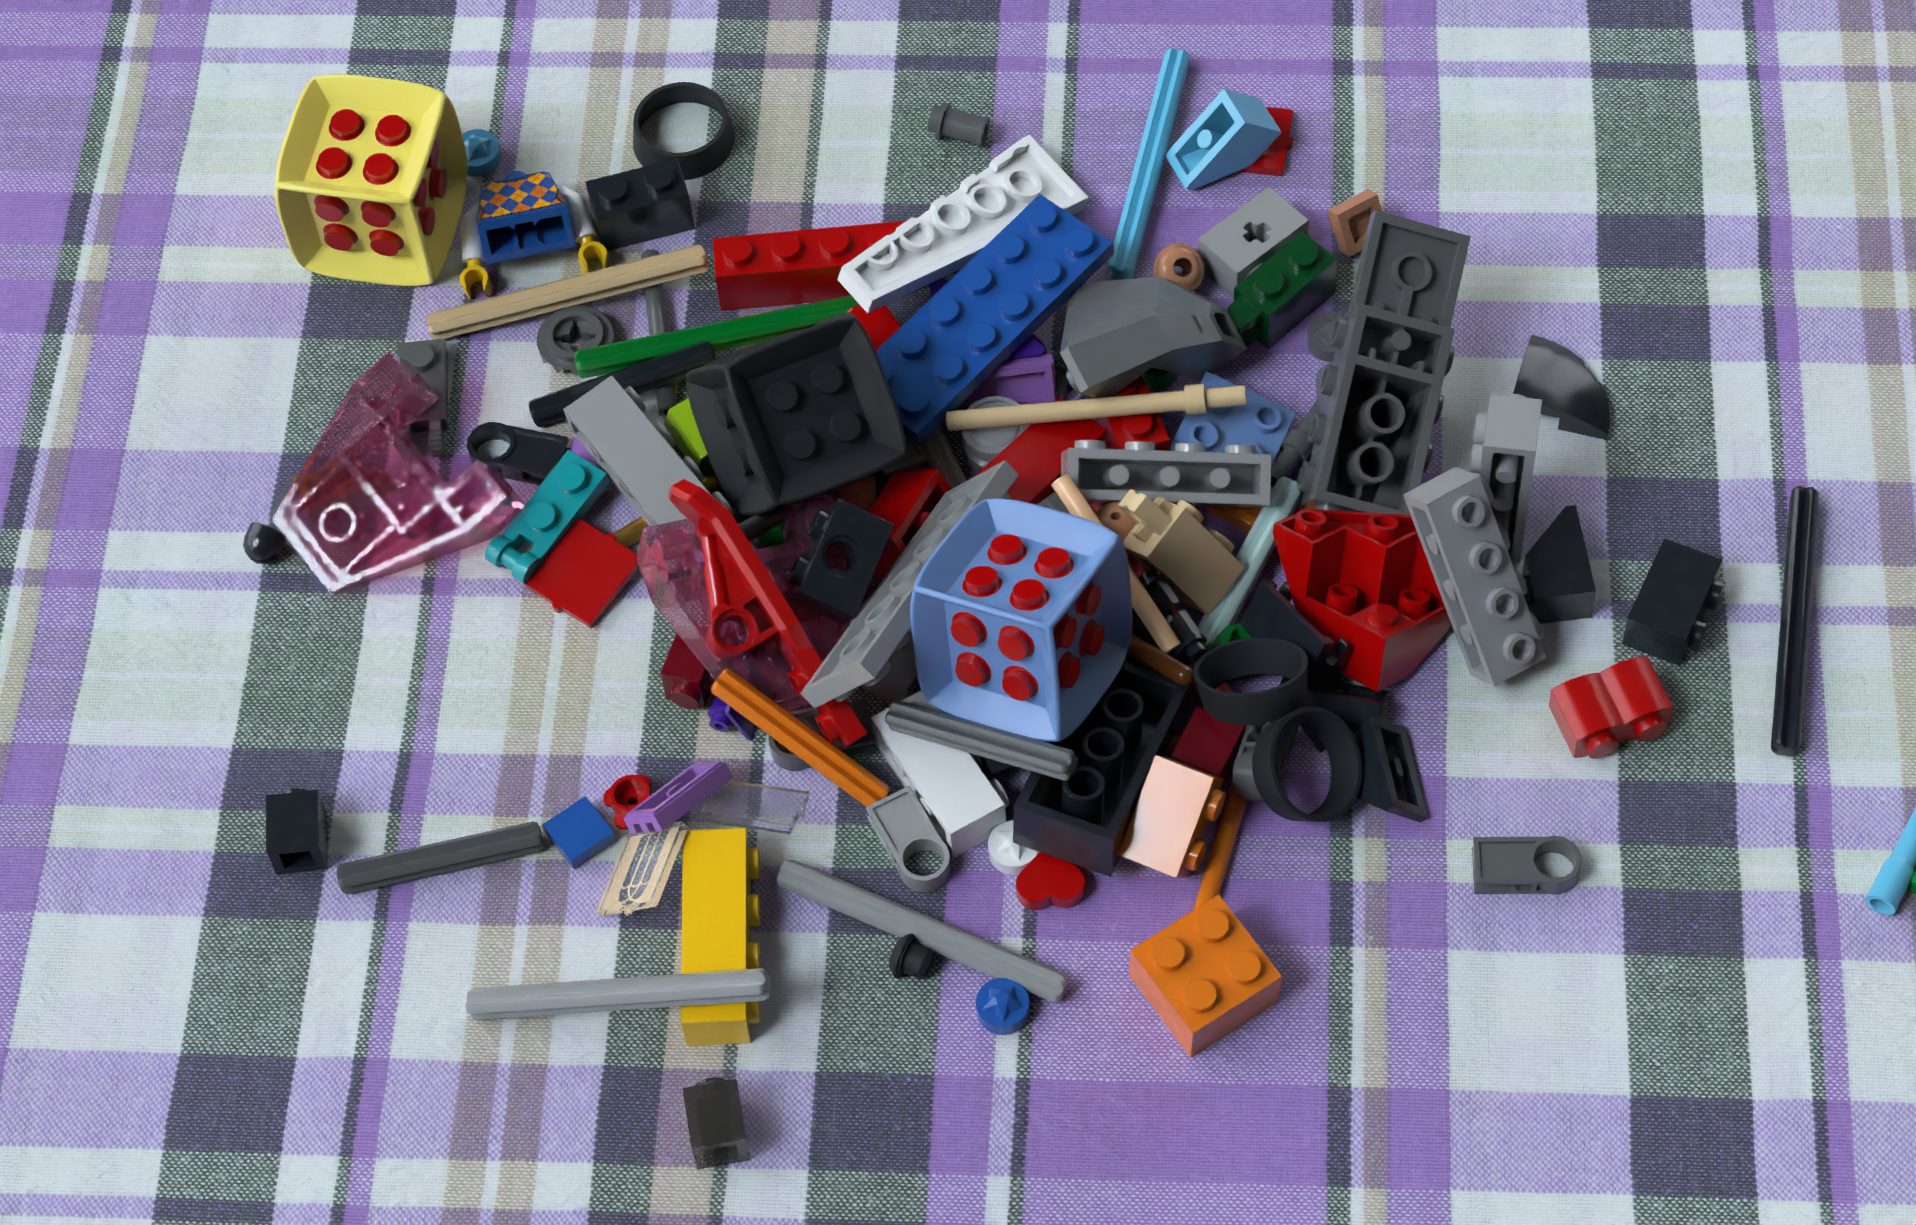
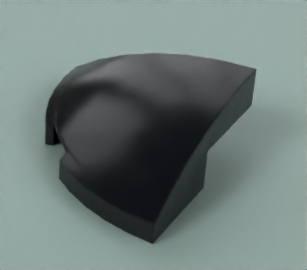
(1565, 388)

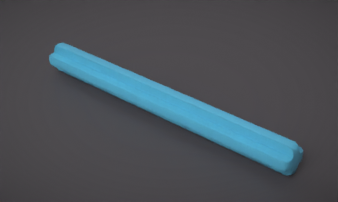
(1148, 164)

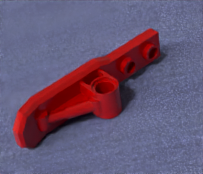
(746, 594)

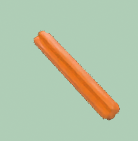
(799, 738)

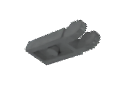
(431, 362)

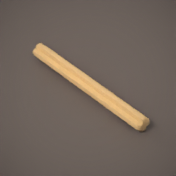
(567, 292)

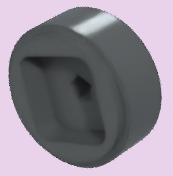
(1319, 336)

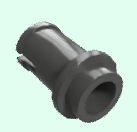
(958, 124)

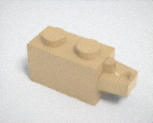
(1180, 548)

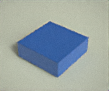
(579, 832)

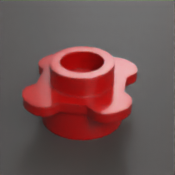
(624, 791)

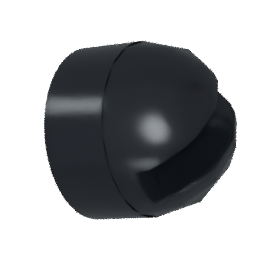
(263, 543)

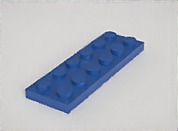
(988, 312)

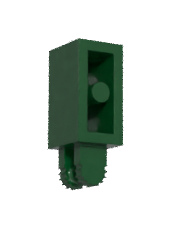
(1283, 291)

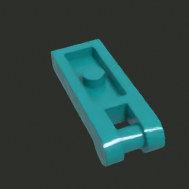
(548, 515)

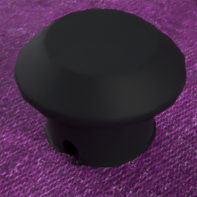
(910, 958)

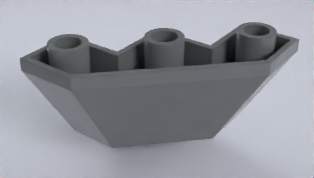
(1140, 324)

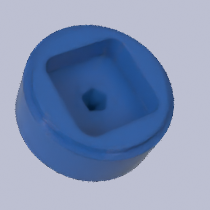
(1002, 1006)

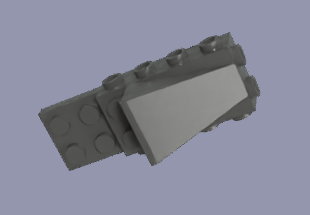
(1386, 370)

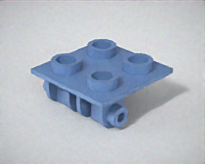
(1255, 424)

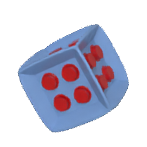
(1022, 618)

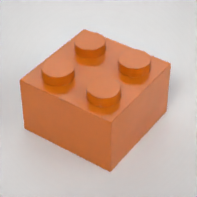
(1204, 975)

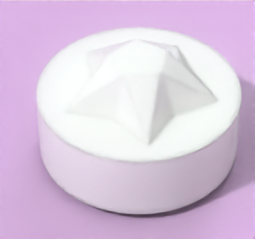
(1005, 854)

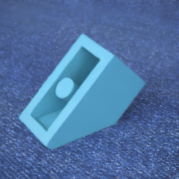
(1223, 139)

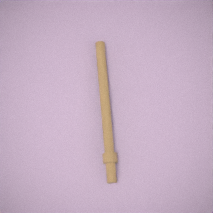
(1193, 400)

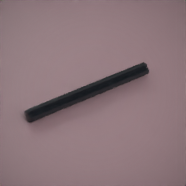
(1795, 621)

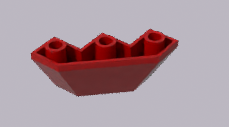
(1366, 584)

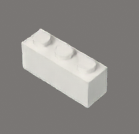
(946, 783)

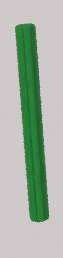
(721, 335)

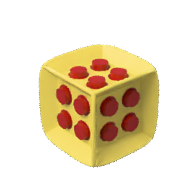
(371, 179)

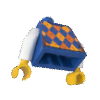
(524, 219)

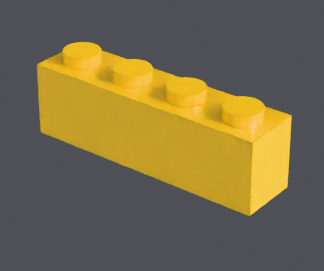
(718, 928)

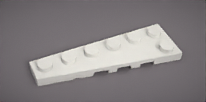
(958, 225)

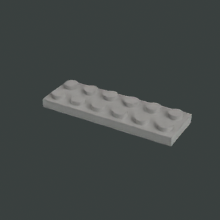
(885, 618)

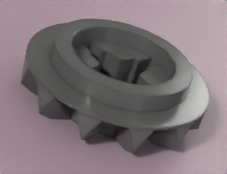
(560, 327)

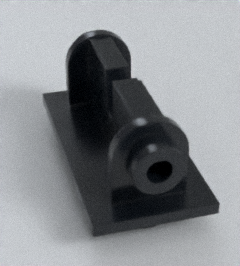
(1181, 623)

